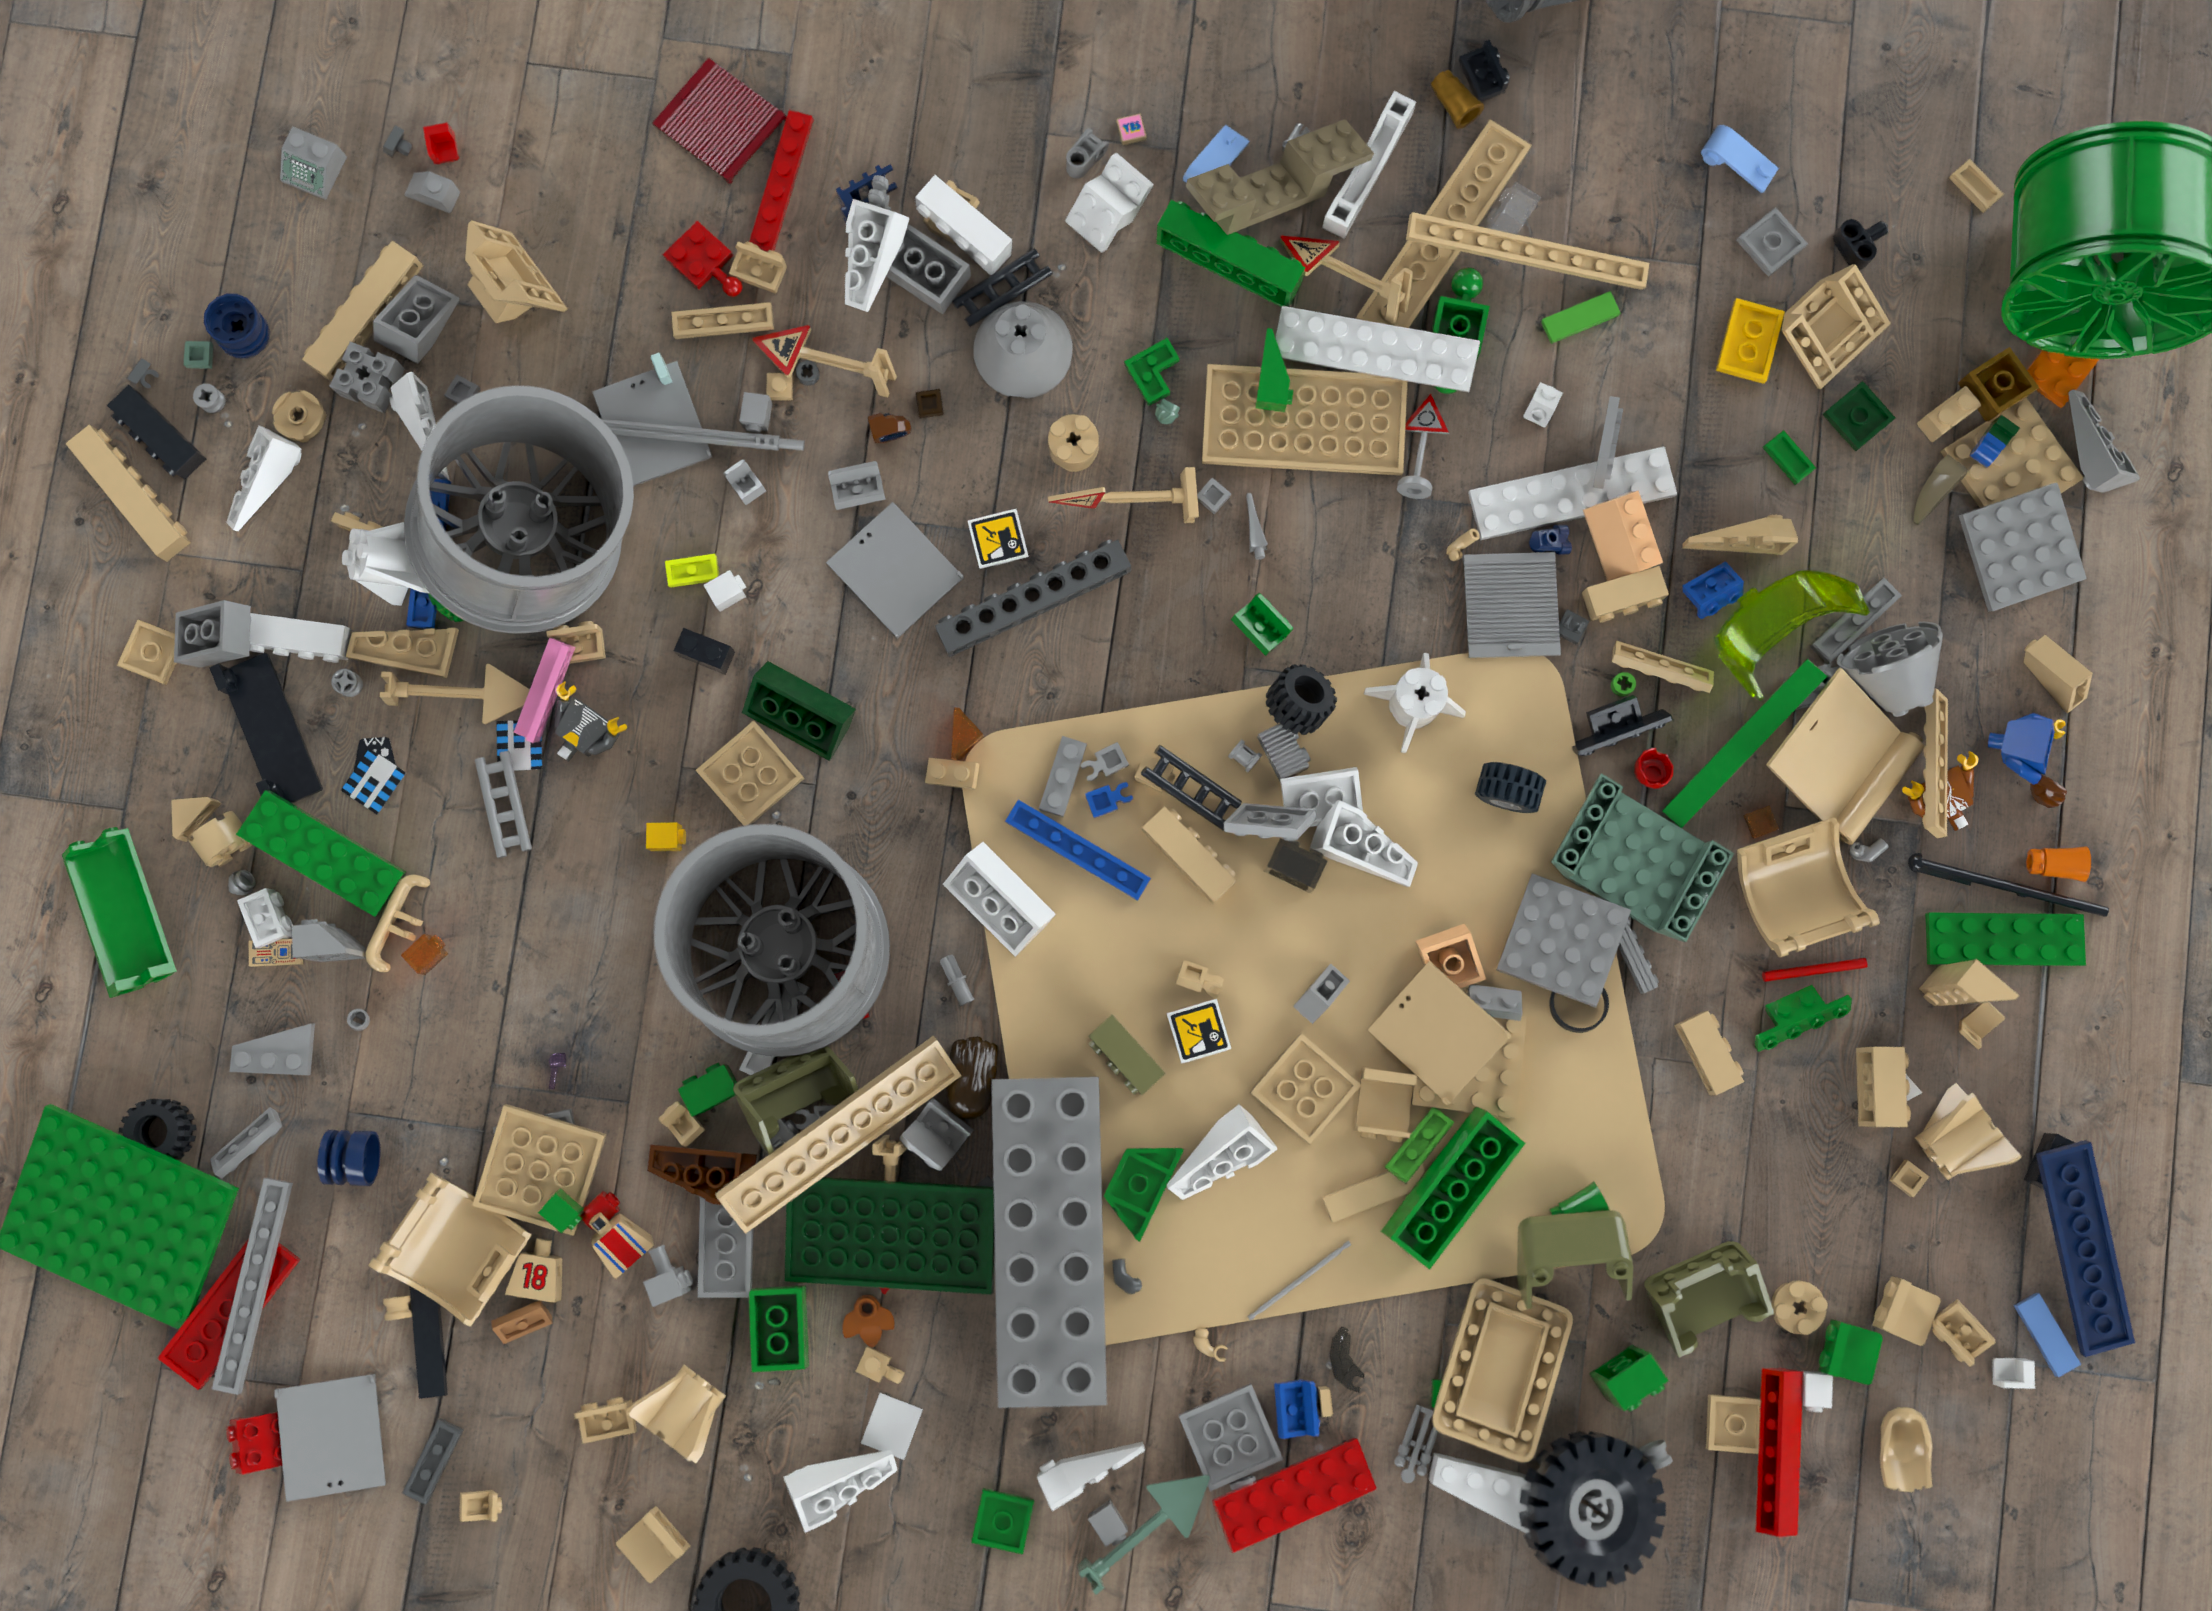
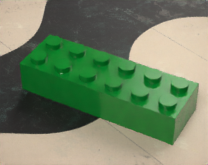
(1229, 256)
(321, 853)
(1453, 1187)

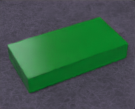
(1789, 457)

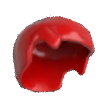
(1653, 769)

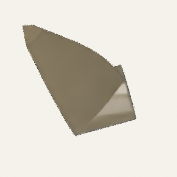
(1938, 486)

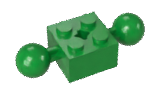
(1461, 312)

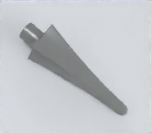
(1257, 540)

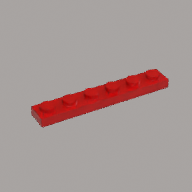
(781, 180)

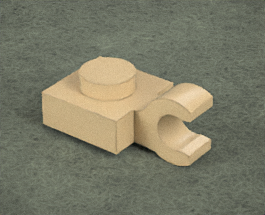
(1196, 977)
(876, 1365)

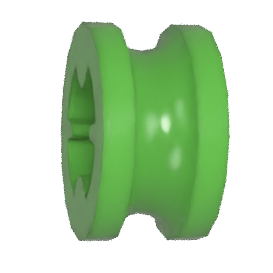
(1616, 688)

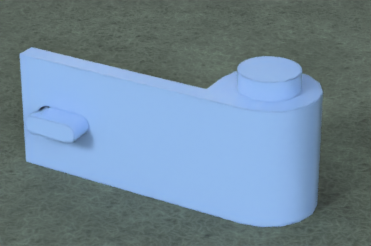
(1730, 148)
(1220, 151)

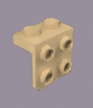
(1906, 1311)

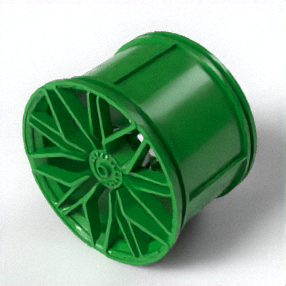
(2113, 242)

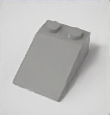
(414, 318)

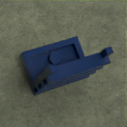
(846, 196)

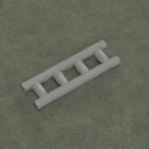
(496, 818)

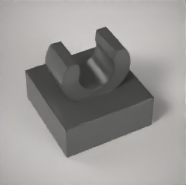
(396, 142)
(140, 371)
(1572, 626)

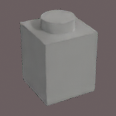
(755, 412)
(1108, 1524)

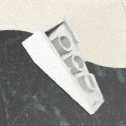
(1355, 841)
(1227, 1147)
(1067, 1476)

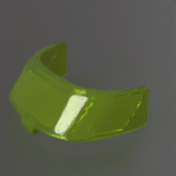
(1775, 613)

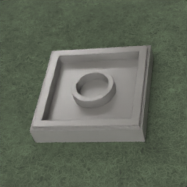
(1771, 242)

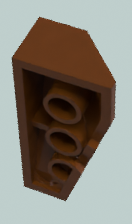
(699, 1170)

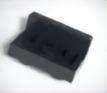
(1485, 71)

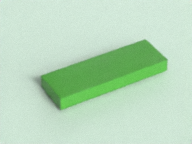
(1580, 317)
(1419, 1145)

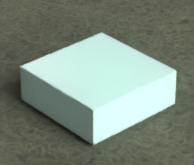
(661, 369)

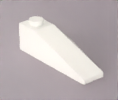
(872, 247)
(414, 407)
(269, 466)
(828, 1486)

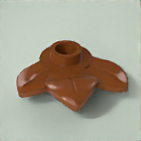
(868, 1324)

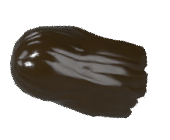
(977, 1064)

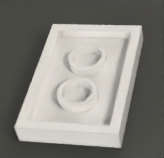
(1322, 790)

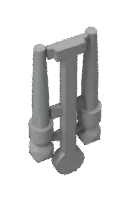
(1408, 1475)

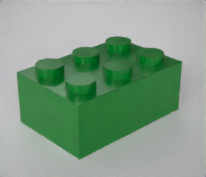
(778, 1328)
(1629, 1378)

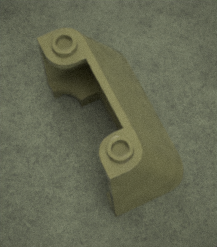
(1707, 1293)

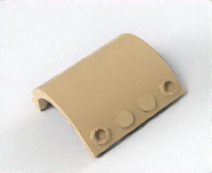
(1801, 888)
(451, 1249)

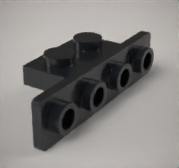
(1616, 722)

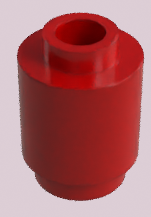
(603, 1203)

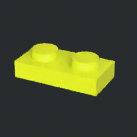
(691, 570)

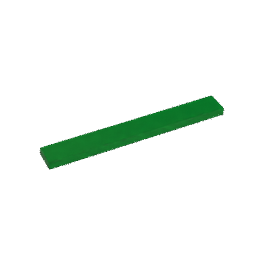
(1744, 743)

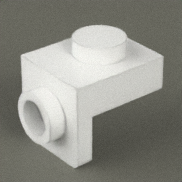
(1542, 404)

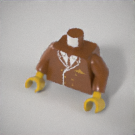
(1959, 791)

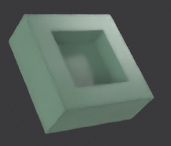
(198, 354)

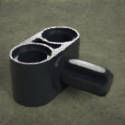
(1861, 241)

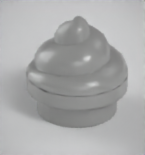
(241, 882)

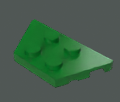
(1140, 1185)

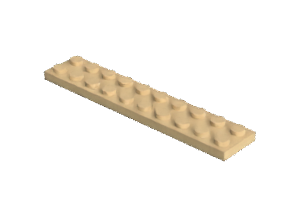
(1464, 200)
(838, 1135)

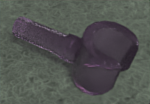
(555, 1061)

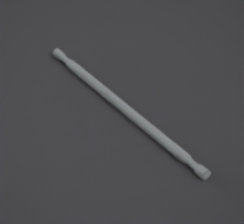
(1299, 1280)

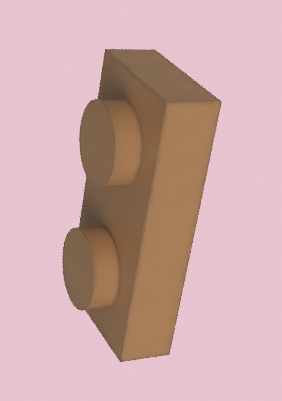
(521, 1322)

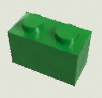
(708, 1090)

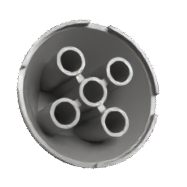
(1023, 349)
(1896, 665)

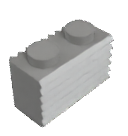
(1284, 751)

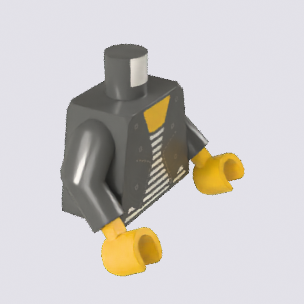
(582, 726)

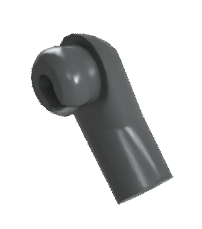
(1123, 1280)

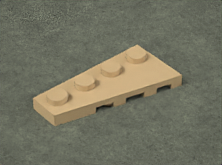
(416, 651)

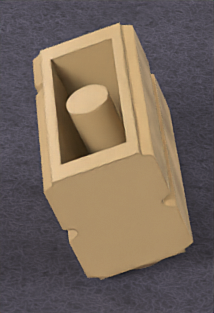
(1949, 414)

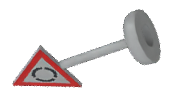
(1424, 420)

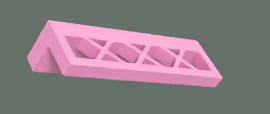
(543, 690)

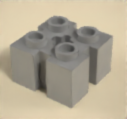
(353, 380)

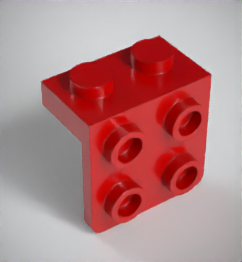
(254, 1443)

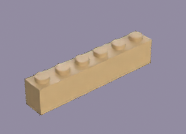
(367, 300)
(128, 493)

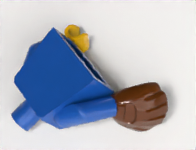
(2026, 752)

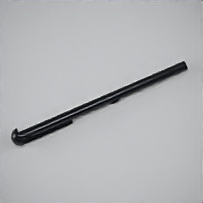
(1918, 864)

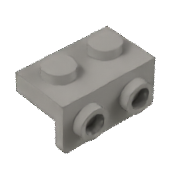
(856, 485)
(1497, 1001)

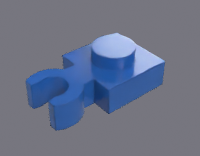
(1104, 800)

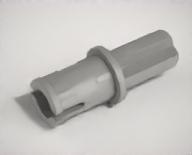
(956, 980)

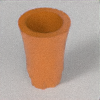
(2060, 862)

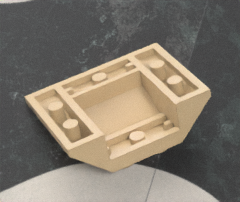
(507, 269)
(1833, 323)

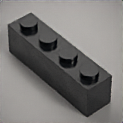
(156, 432)

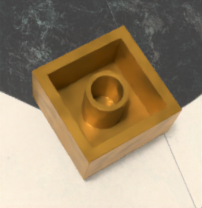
(1999, 384)

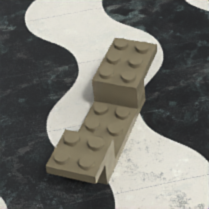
(1295, 181)

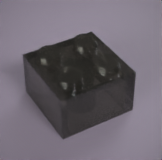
(1296, 865)

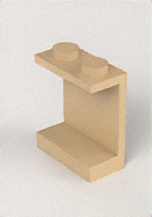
(1384, 1104)

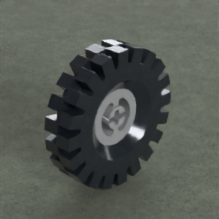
(1568, 1533)

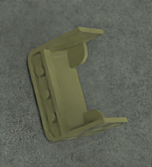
(790, 1087)
(1572, 1241)

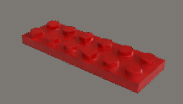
(199, 1341)
(1294, 1495)

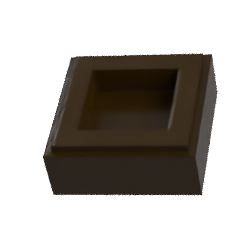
(929, 403)

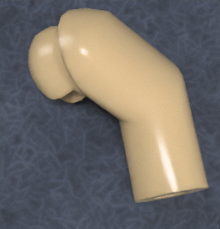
(1460, 543)

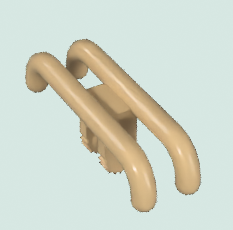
(388, 919)

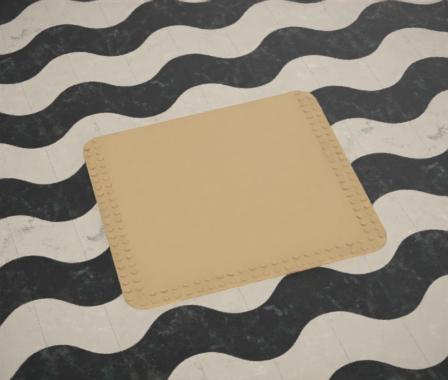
(1117, 956)

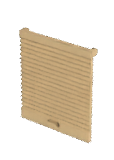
(1439, 1032)

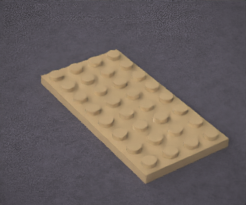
(1333, 422)

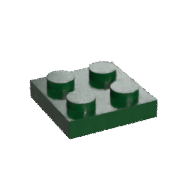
(1859, 416)

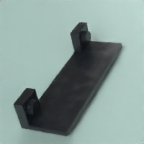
(269, 728)

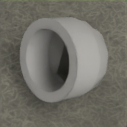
(360, 1014)

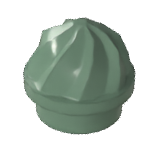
(1166, 412)

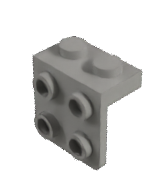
(936, 1135)

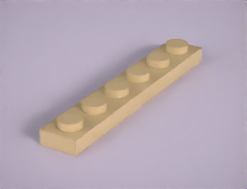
(1936, 765)

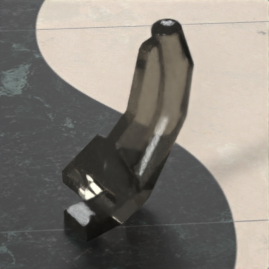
(1341, 1362)

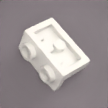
(265, 917)

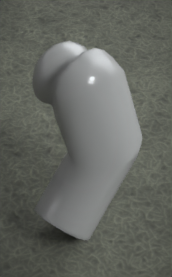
(1867, 853)

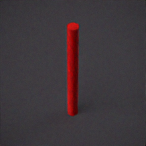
(1814, 969)

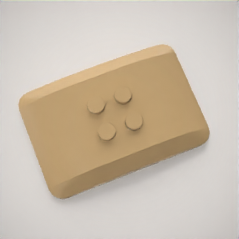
(1502, 1371)

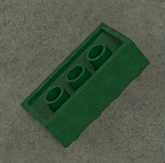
(798, 710)

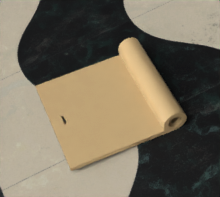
(1844, 756)

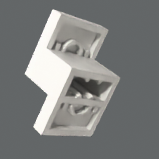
(1109, 202)

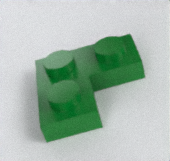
(1146, 370)

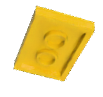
(1750, 340)

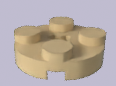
(306, 427)
(1814, 1305)

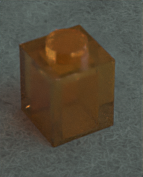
(425, 953)

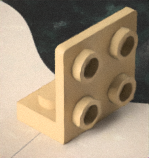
(652, 1544)

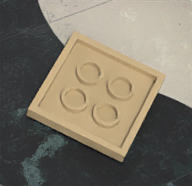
(750, 774)
(1305, 1088)

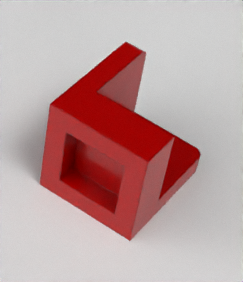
(441, 143)

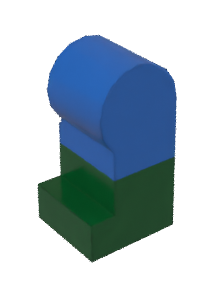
(1994, 440)

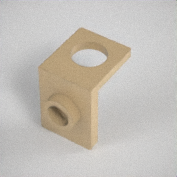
(1980, 1023)

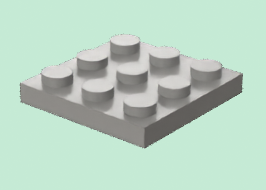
(1230, 1437)

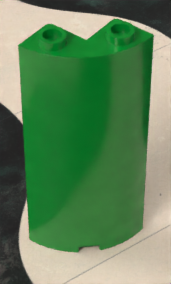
(118, 912)

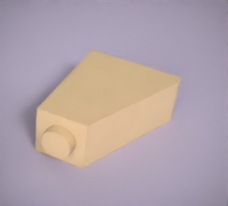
(2058, 672)

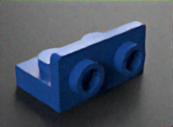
(1714, 590)

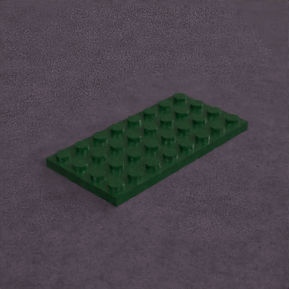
(892, 1235)

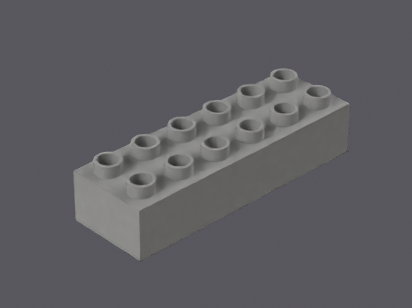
(1048, 1242)

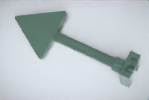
(1178, 1502)

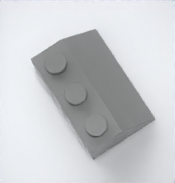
(324, 942)

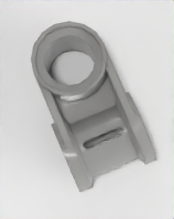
(1087, 150)

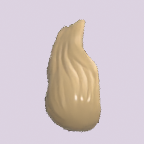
(1905, 1450)

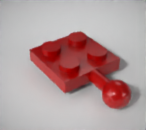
(700, 257)

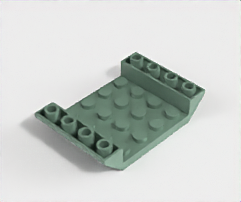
(1640, 861)

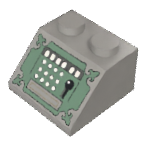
(310, 163)

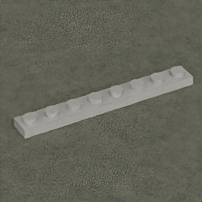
(252, 1286)

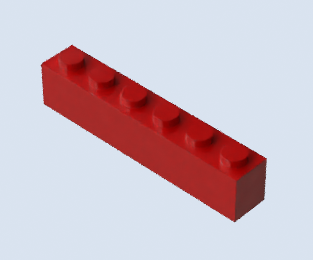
(1779, 1452)

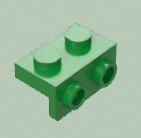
(1262, 624)

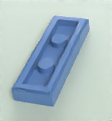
(2047, 1335)

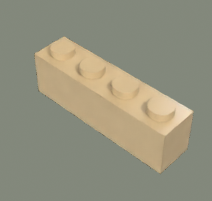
(1189, 854)

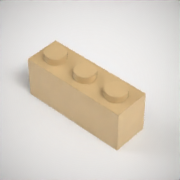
(1625, 594)
(1710, 1053)

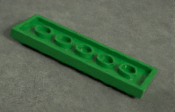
(2006, 939)

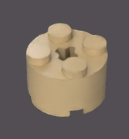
(1083, 432)
(218, 840)

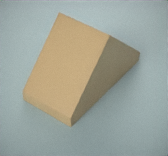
(190, 815)

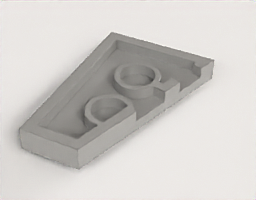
(278, 1053)

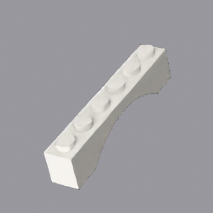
(1363, 177)

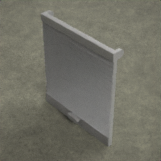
(653, 404)
(895, 570)
(1511, 605)
(331, 1437)

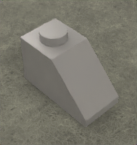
(433, 191)
(1321, 993)

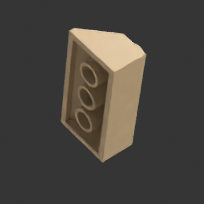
(1965, 984)

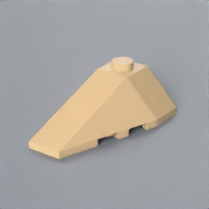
(1763, 536)

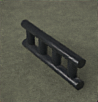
(1005, 273)
(1187, 772)

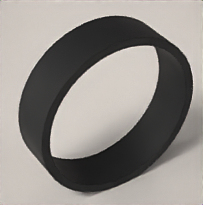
(1574, 1029)

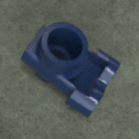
(1551, 540)

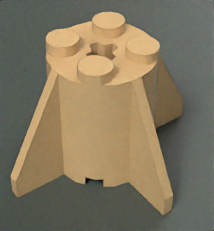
(1963, 1137)
(680, 1412)

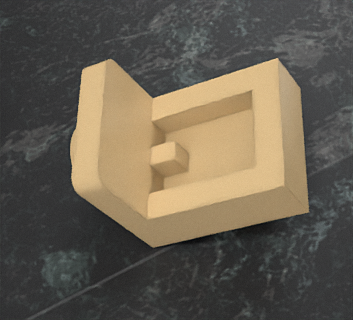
(681, 1124)
(479, 1506)

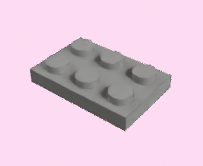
(1608, 442)
(1270, 821)

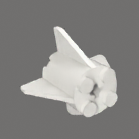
(382, 562)
(1404, 701)

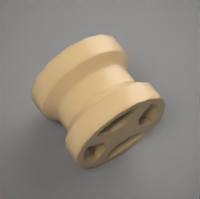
(397, 1307)

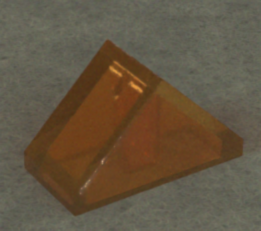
(964, 735)

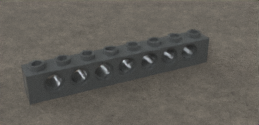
(1109, 551)

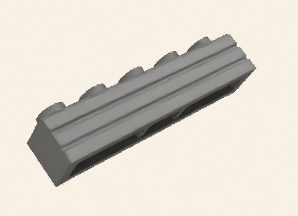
(1636, 962)

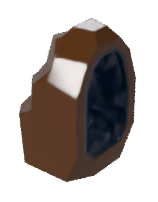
(888, 427)

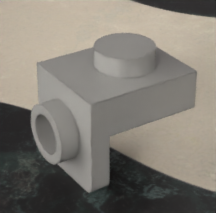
(744, 482)

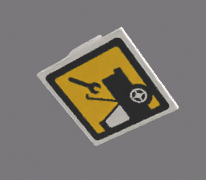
(998, 538)
(1199, 1031)

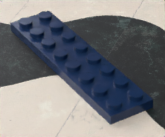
(2085, 1248)

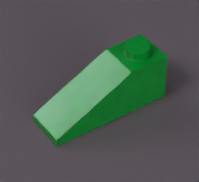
(1274, 380)

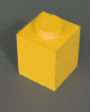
(665, 836)

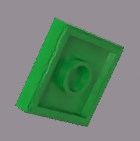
(1002, 1521)

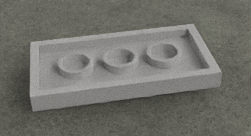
(724, 1254)

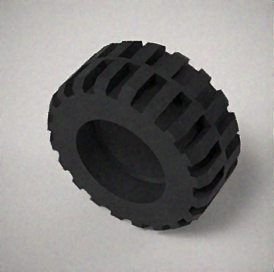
(748, 1565)

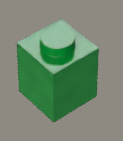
(562, 1211)

